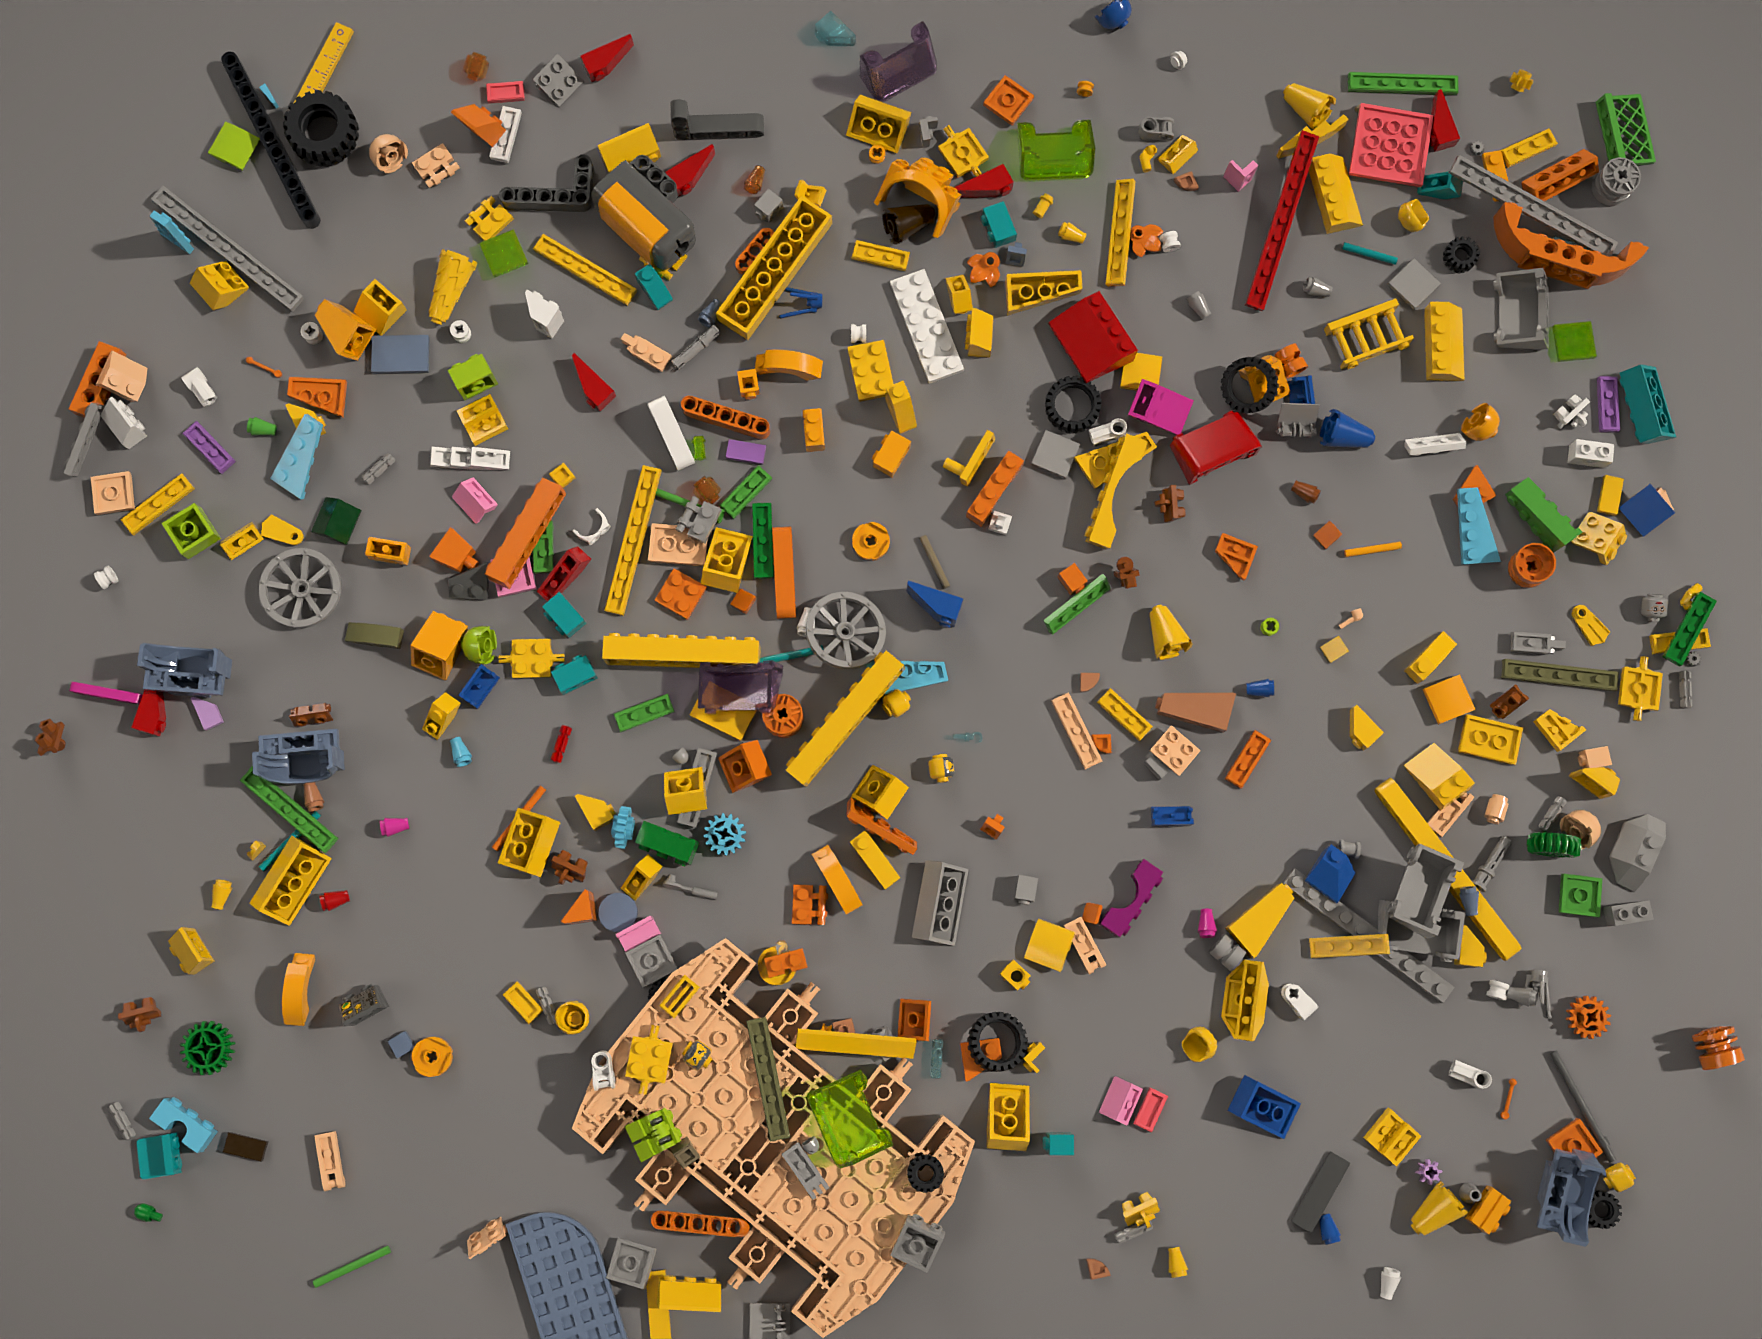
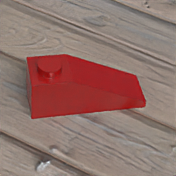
(604, 59)
(1443, 131)
(690, 170)
(989, 184)
(595, 389)
(564, 573)
(151, 713)

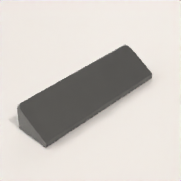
(1320, 1192)

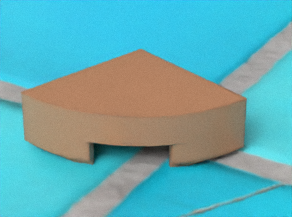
(1186, 182)
(1088, 681)
(1097, 1269)

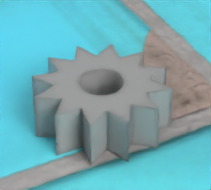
(1477, 151)
(1696, 656)

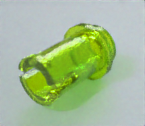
(699, 447)

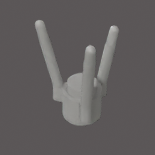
(1539, 979)

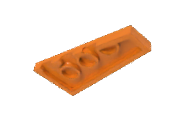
(880, 826)

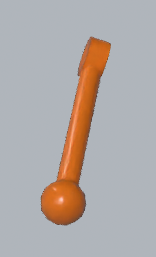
(277, 373)
(1504, 1114)

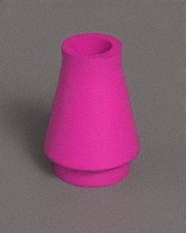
(392, 826)
(1207, 924)

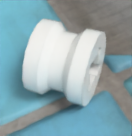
(1170, 241)
(858, 333)
(460, 335)
(314, 336)
(106, 577)
(1497, 990)

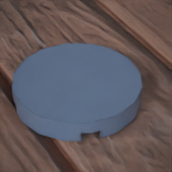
(618, 912)

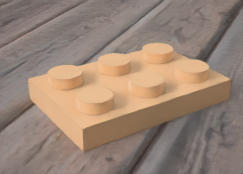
(675, 547)

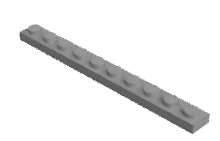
(1532, 206)
(227, 248)
(1355, 926)

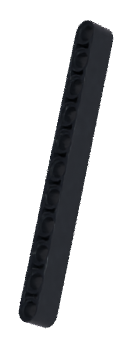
(265, 133)

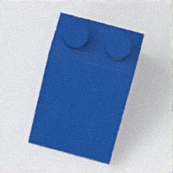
(938, 604)
(1264, 1107)

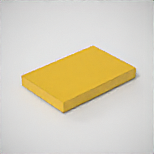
(729, 722)
(1490, 739)

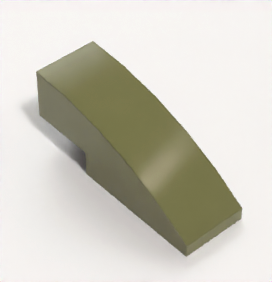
(374, 635)

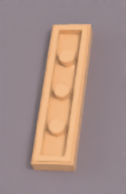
(1076, 731)

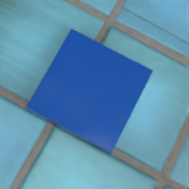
(1646, 510)

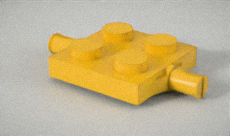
(963, 152)
(531, 658)
(1640, 688)
(648, 1059)

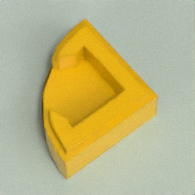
(257, 847)

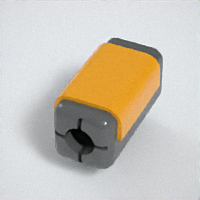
(644, 212)

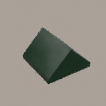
(336, 520)

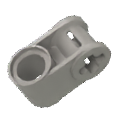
(1160, 129)

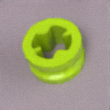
(1270, 620)

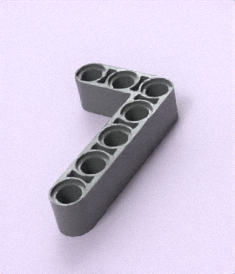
(713, 126)
(554, 194)

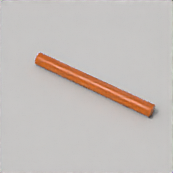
(528, 806)

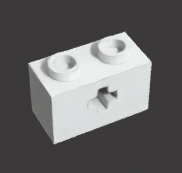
(1590, 453)

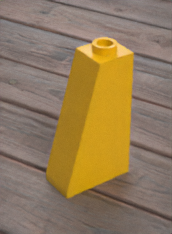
(1258, 922)

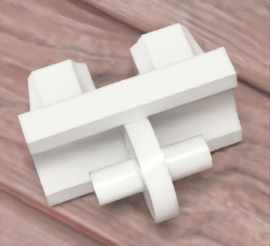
(1576, 405)

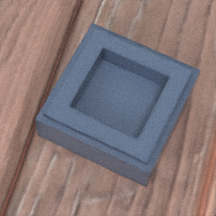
(401, 1044)

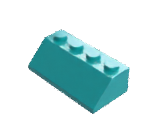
(1647, 404)

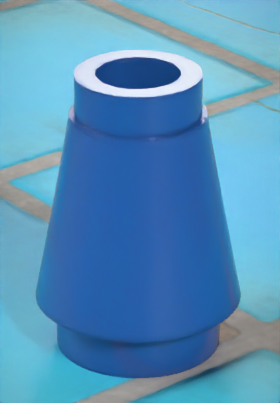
(1261, 688)
(1329, 1230)

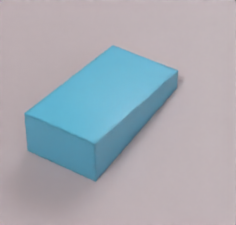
(267, 93)

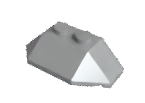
(1637, 850)

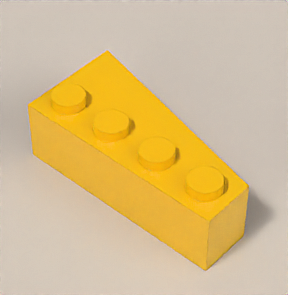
(1040, 288)

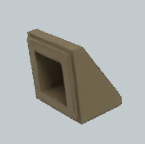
(685, 1152)

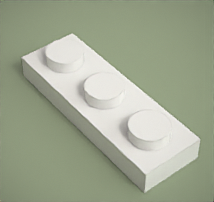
(503, 148)
(1435, 444)

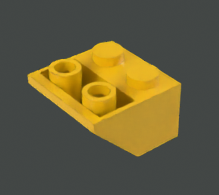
(218, 284)
(379, 307)
(979, 333)

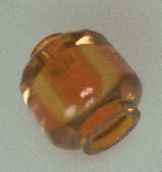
(476, 66)
(707, 490)

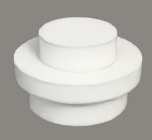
(1178, 60)

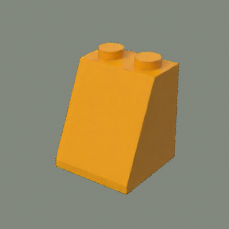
(344, 329)
(438, 645)

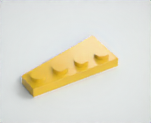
(1097, 462)

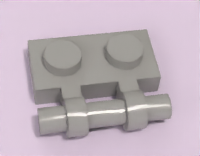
(703, 522)

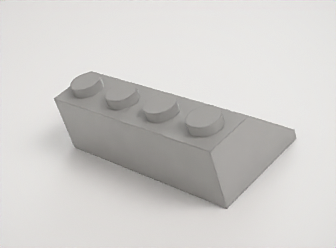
(940, 903)

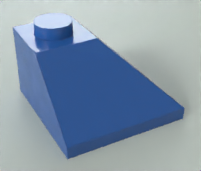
(1331, 873)

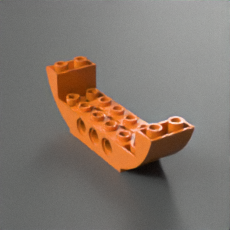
(1556, 257)

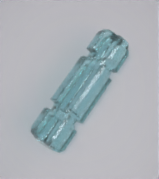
(936, 1058)

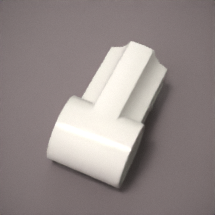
(198, 384)
(1106, 433)
(1469, 1074)

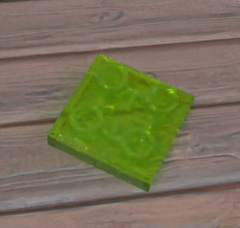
(503, 253)
(1574, 341)

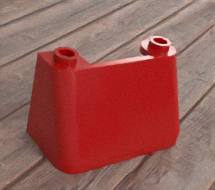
(1214, 446)

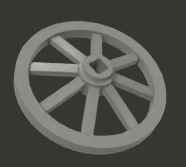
(296, 587)
(845, 626)

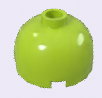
(479, 644)

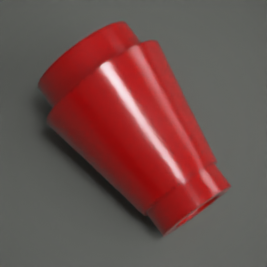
(332, 900)

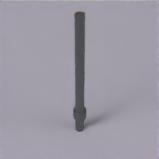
(1601, 1140)

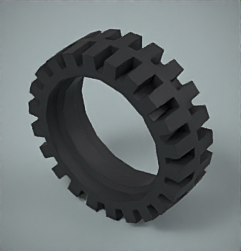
(1271, 378)
(1066, 425)
(1020, 1039)

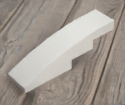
(471, 459)

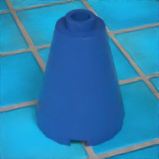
(1344, 431)

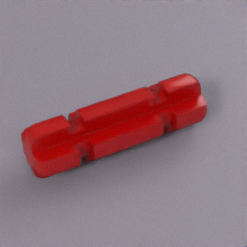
(561, 743)

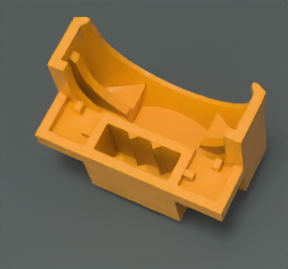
(926, 181)

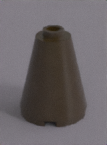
(906, 221)

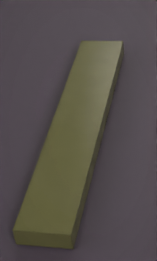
(1559, 675)
(768, 1079)

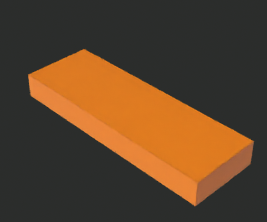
(1247, 759)

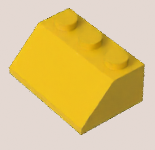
(878, 123)
(629, 146)
(529, 842)
(689, 1294)

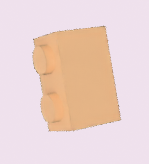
(123, 377)

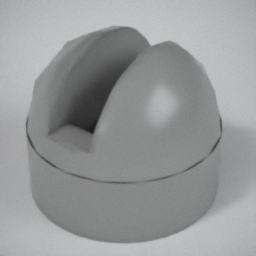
(681, 756)
(811, 1145)

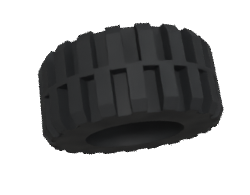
(314, 106)

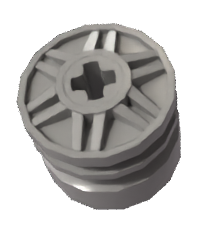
(1616, 181)

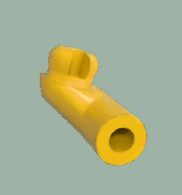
(1689, 594)

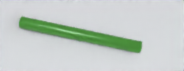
(351, 1266)

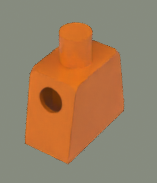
(454, 552)

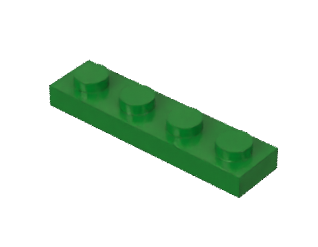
(762, 540)
(1689, 629)

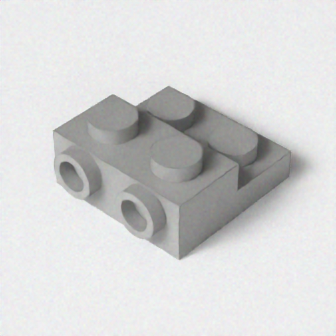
(918, 1242)

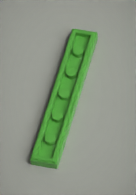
(1402, 83)
(290, 811)

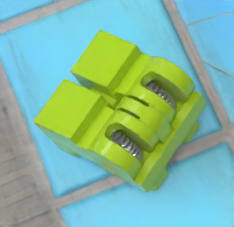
(655, 1132)

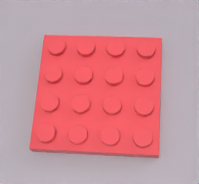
(1391, 145)

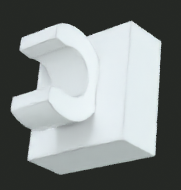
(1000, 522)

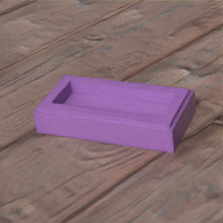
(745, 452)

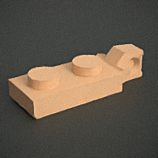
(646, 351)

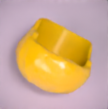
(1413, 216)
(572, 1017)
(1199, 1044)

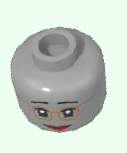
(1654, 607)

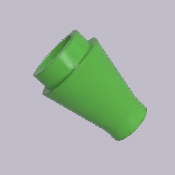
(260, 427)

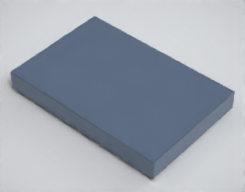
(400, 354)

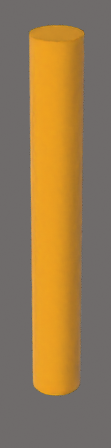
(1373, 549)

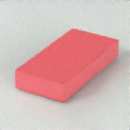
(505, 92)
(1150, 1109)

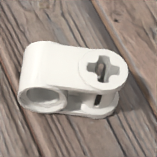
(1300, 1003)
(602, 1072)

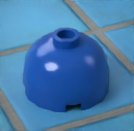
(1115, 14)

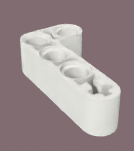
(671, 432)

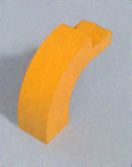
(789, 362)
(837, 879)
(295, 986)

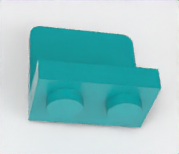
(159, 1156)

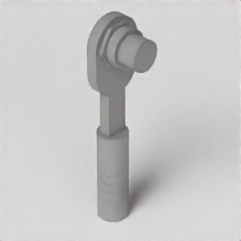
(670, 884)

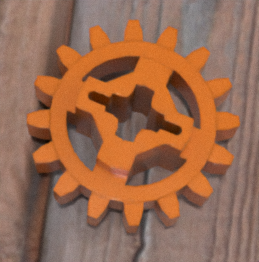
(1580, 1013)

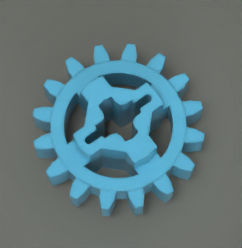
(623, 827)
(712, 830)

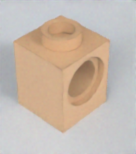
(1594, 758)

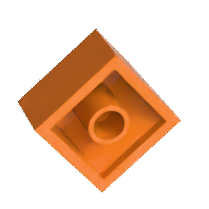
(480, 123)
(744, 766)

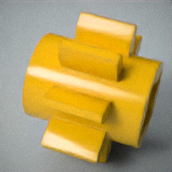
(1521, 80)

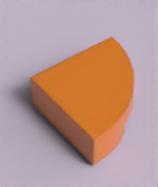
(1102, 742)

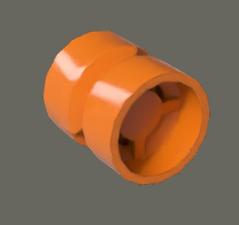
(1291, 360)

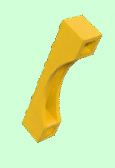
(1102, 527)

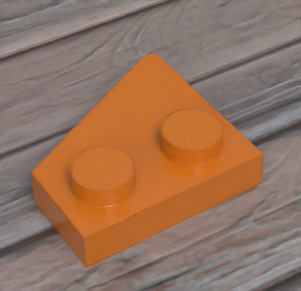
(1477, 479)
(1236, 554)
(990, 1048)

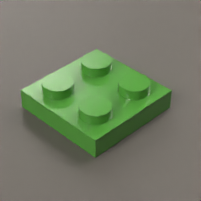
(1580, 895)

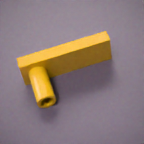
(967, 472)

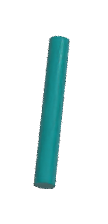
(1370, 253)

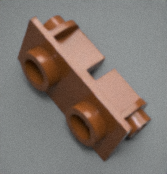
(303, 716)

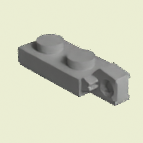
(1535, 643)

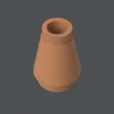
(312, 797)

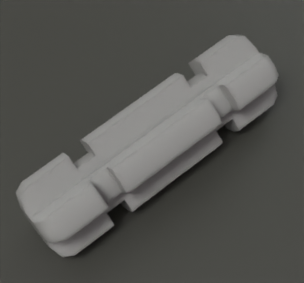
(378, 468)
(1685, 689)
(1552, 813)
(546, 1004)
(122, 1121)
(1131, 1232)

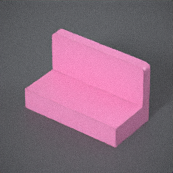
(1237, 177)
(473, 499)
(638, 933)
(1120, 1100)

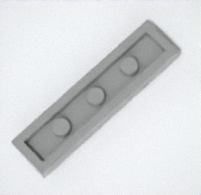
(81, 445)
(706, 760)

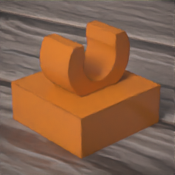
(993, 827)

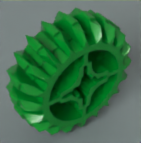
(1554, 845)
(209, 1055)

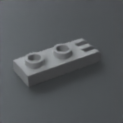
(805, 1170)

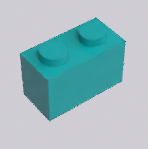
(999, 224)
(564, 615)
(574, 674)
(1059, 1143)

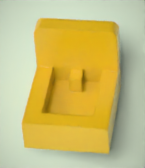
(812, 193)
(1033, 1051)

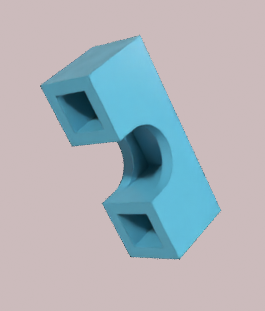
(198, 1133)

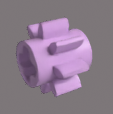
(1425, 1167)

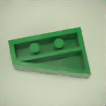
(667, 843)

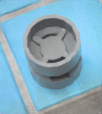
(1227, 952)

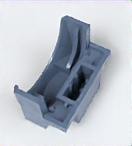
(184, 670)
(304, 757)
(1568, 1194)

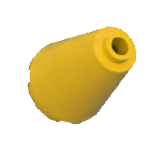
(1309, 103)
(1167, 634)
(1437, 1210)

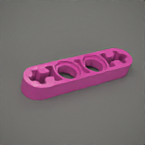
(106, 693)

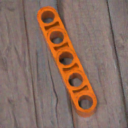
(720, 410)
(784, 572)
(691, 1223)

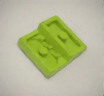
(234, 146)

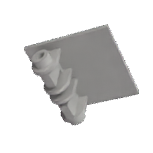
(558, 80)
(1297, 419)
(769, 1321)

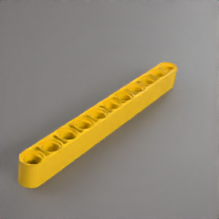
(1421, 833)

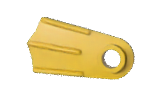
(281, 531)
(1590, 625)

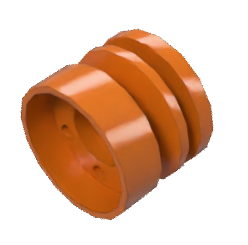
(1542, 563)
(787, 725)
(1718, 1047)

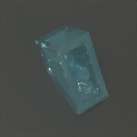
(834, 31)

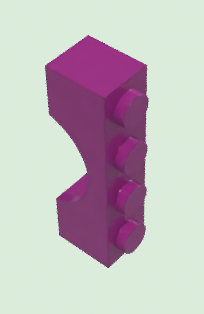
(1145, 878)

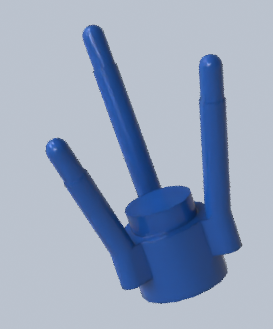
(814, 300)

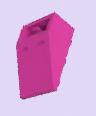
(1160, 407)

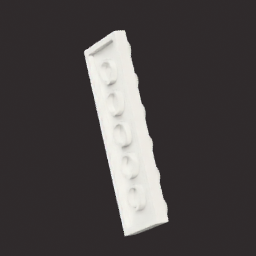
(926, 326)

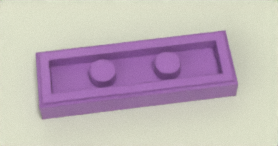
(1608, 404)
(209, 447)

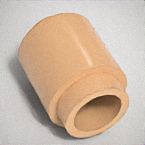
(1496, 809)

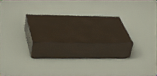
(245, 1146)

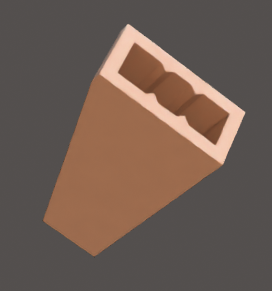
(1200, 709)

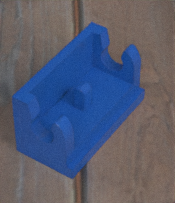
(1301, 390)
(479, 686)
(1172, 816)

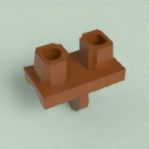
(1168, 503)
(1126, 572)
(1508, 702)
(51, 737)
(568, 871)
(139, 1017)

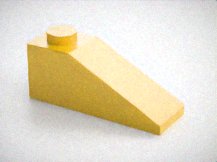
(1430, 658)
(874, 859)

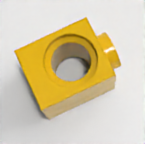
(1007, 971)

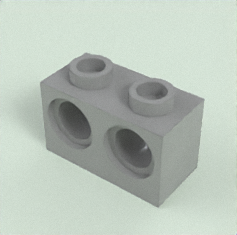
(1628, 913)

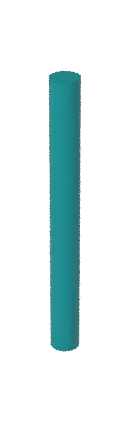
(789, 655)
(273, 856)

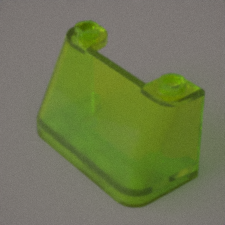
(1056, 154)
(848, 1120)

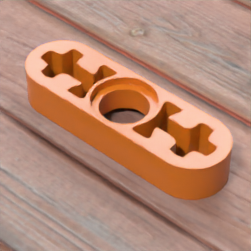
(754, 243)

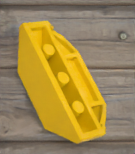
(1245, 1000)

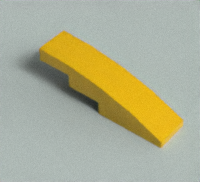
(1324, 132)

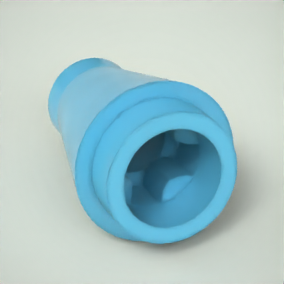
(460, 753)

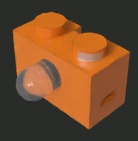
(785, 960)

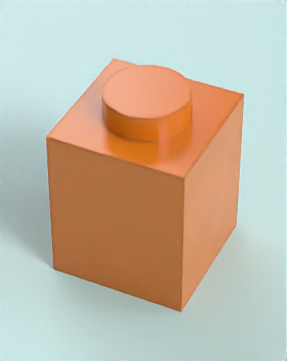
(1072, 579)

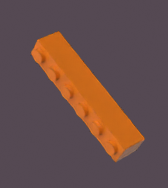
(525, 533)

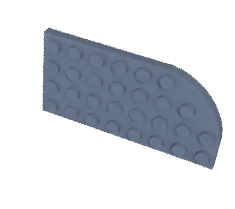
(565, 1278)

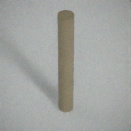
(934, 561)

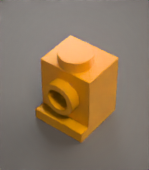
(745, 378)

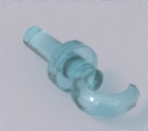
(967, 736)

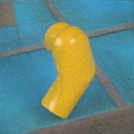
(1145, 157)

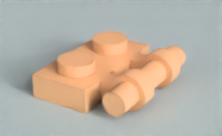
(434, 161)

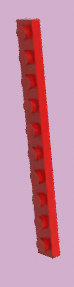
(1282, 220)

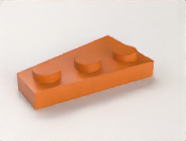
(320, 393)

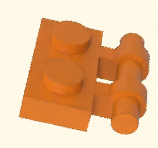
(802, 904)

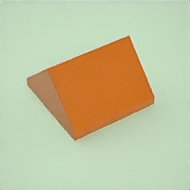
(582, 910)
(914, 1019)

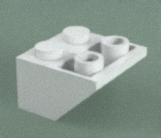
(544, 314)
(123, 423)

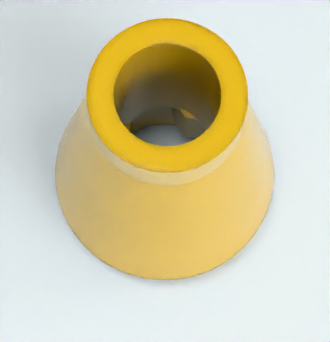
(1071, 233)
(220, 893)
(1177, 1264)

